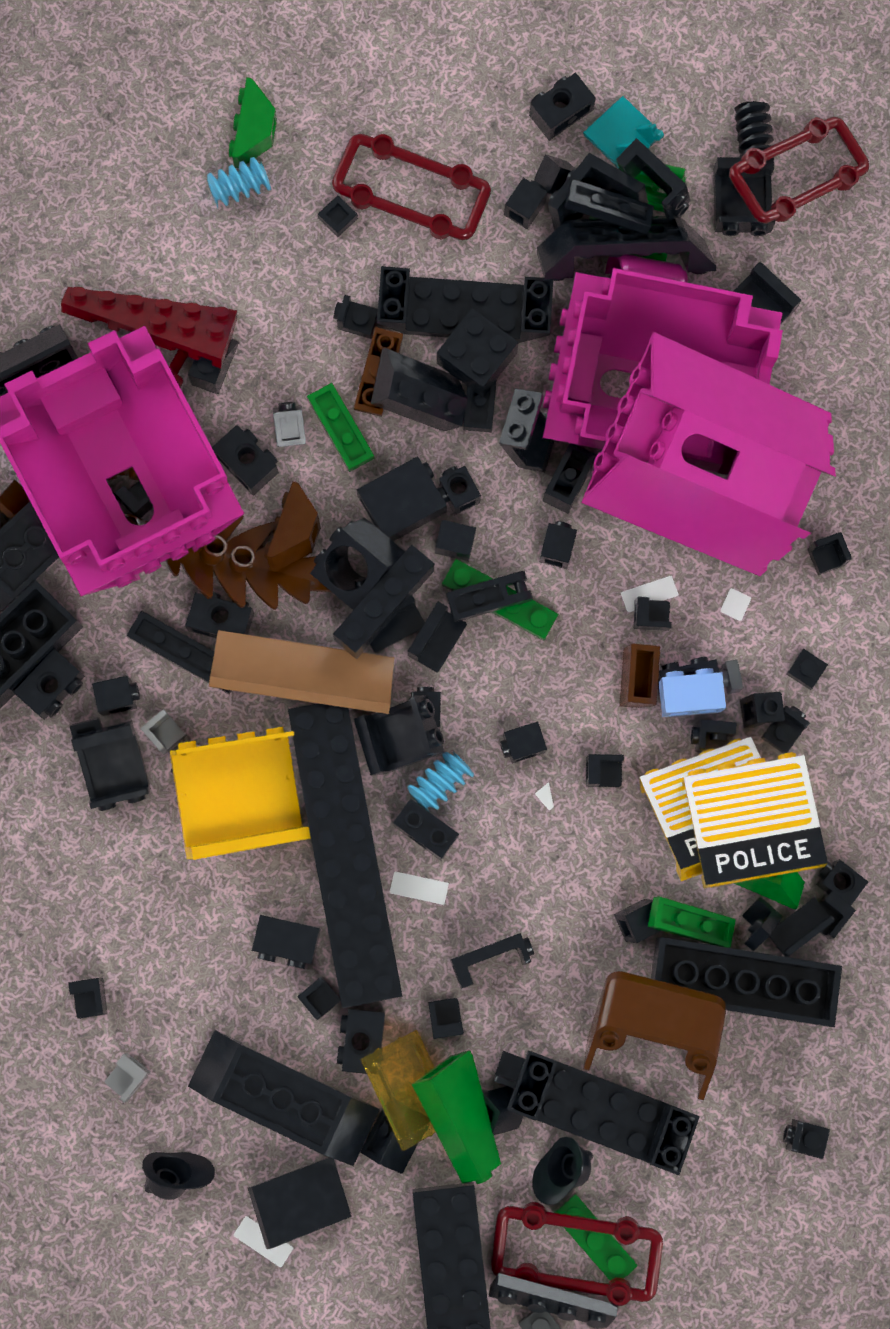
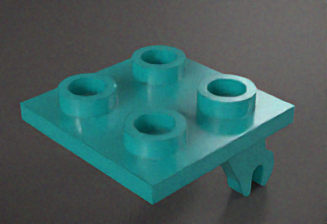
(619, 128)

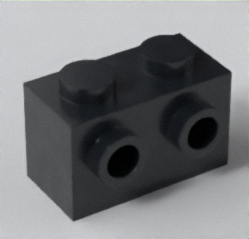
(285, 940)

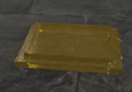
(392, 1074)

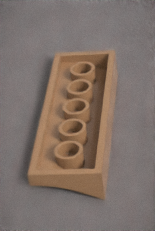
(302, 672)

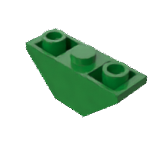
(253, 125)
(781, 888)

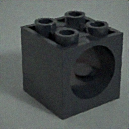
(334, 567)

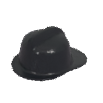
(561, 1170)
(173, 1173)

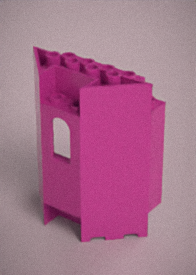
(610, 330)
(94, 422)
(734, 519)

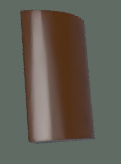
(639, 676)

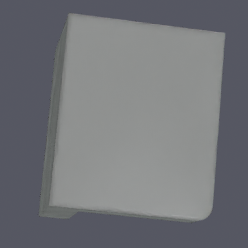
(163, 732)
(127, 1077)

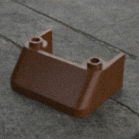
(660, 1015)

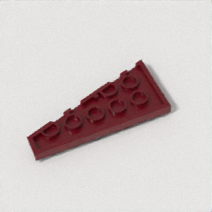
(171, 324)

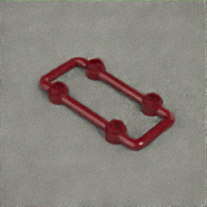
(813, 133)
(384, 148)
(625, 1230)

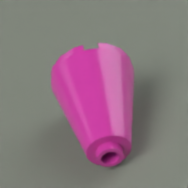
(647, 266)

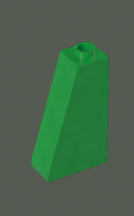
(460, 1116)

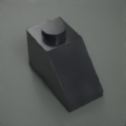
(209, 377)

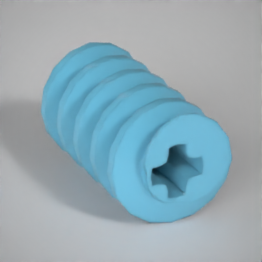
(238, 181)
(440, 781)

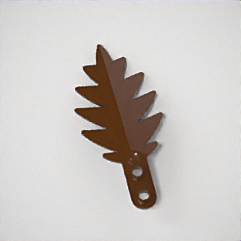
(240, 561)

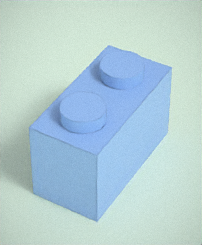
(692, 693)

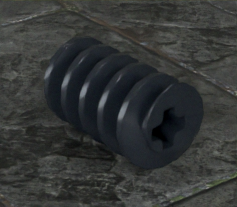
(752, 126)

